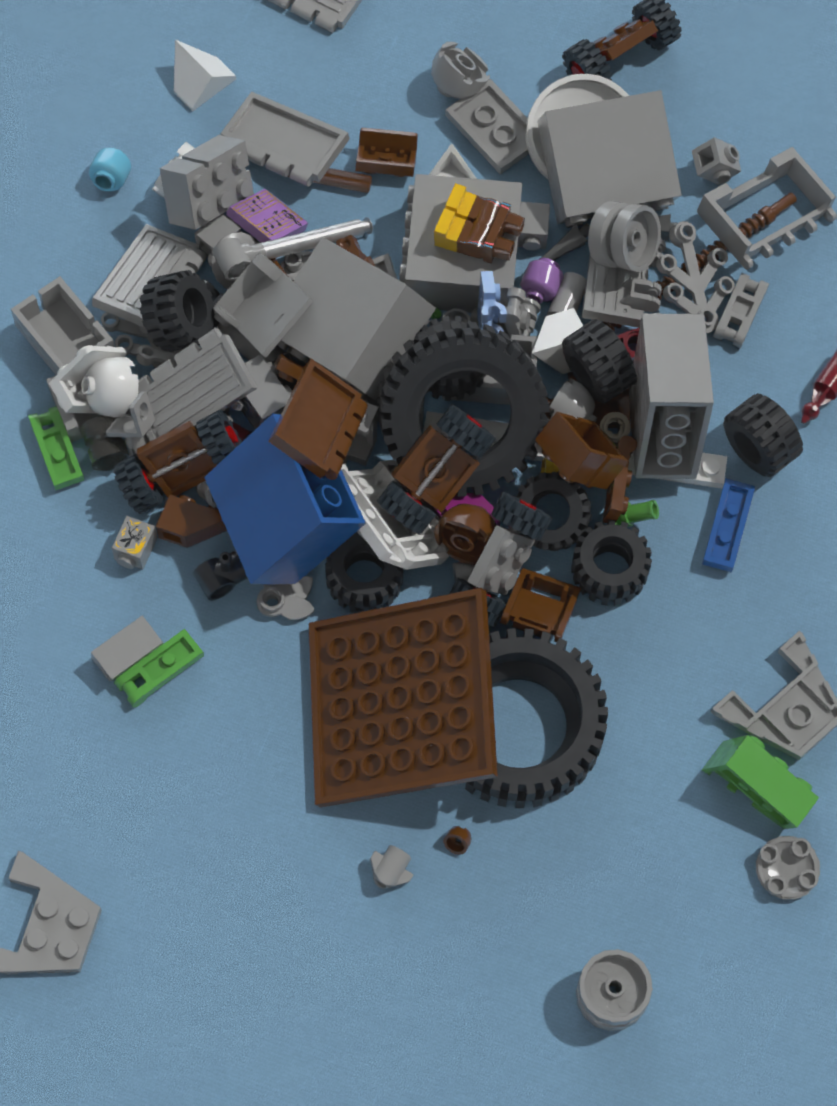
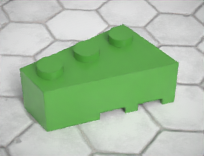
(763, 780)

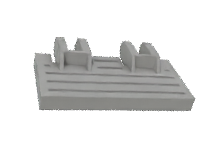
(620, 294)

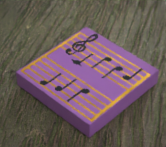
(266, 217)

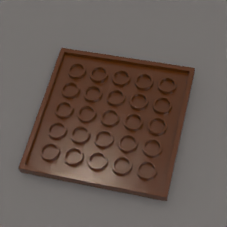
(402, 699)

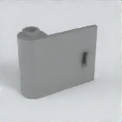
(262, 304)

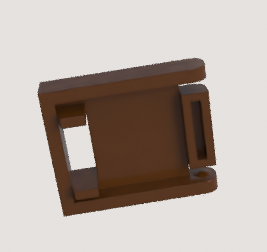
(538, 611)

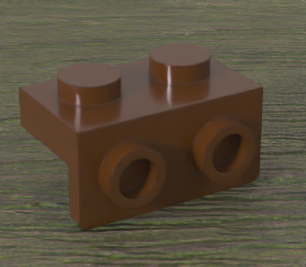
(387, 152)

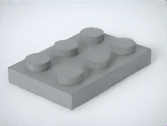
(492, 126)

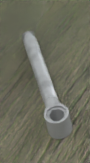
(236, 256)

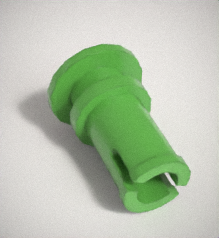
(639, 512)

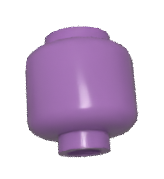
(542, 280)

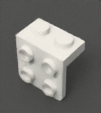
(69, 378)

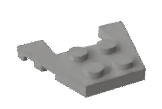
(796, 715)
(58, 926)

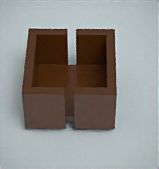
(580, 451)

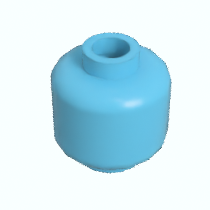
(109, 169)

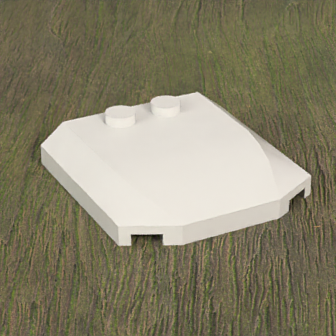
(385, 534)

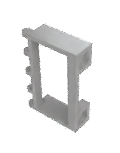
(783, 164)

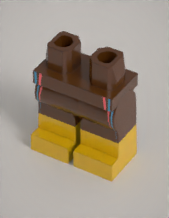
(477, 226)

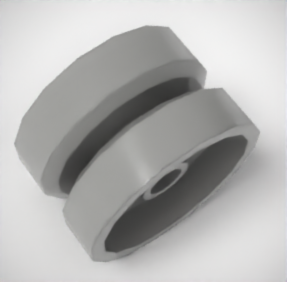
(624, 236)
(632, 986)

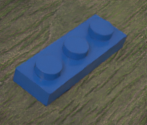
(728, 525)

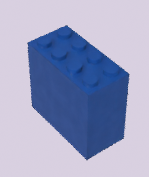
(279, 511)

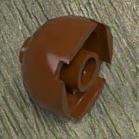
(465, 532)

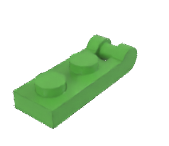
(56, 449)
(159, 667)

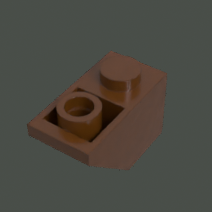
(188, 522)

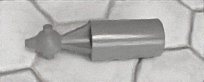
(569, 293)

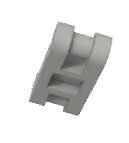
(741, 310)
(518, 319)

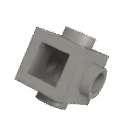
(716, 161)

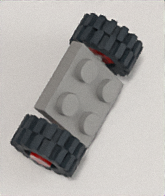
(505, 552)

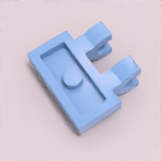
(488, 303)

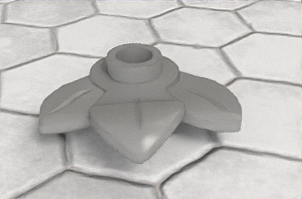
(289, 597)

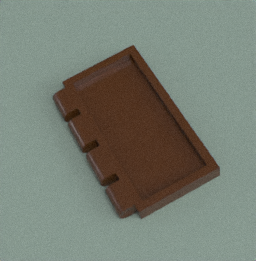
(319, 421)

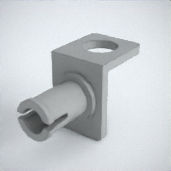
(134, 426)

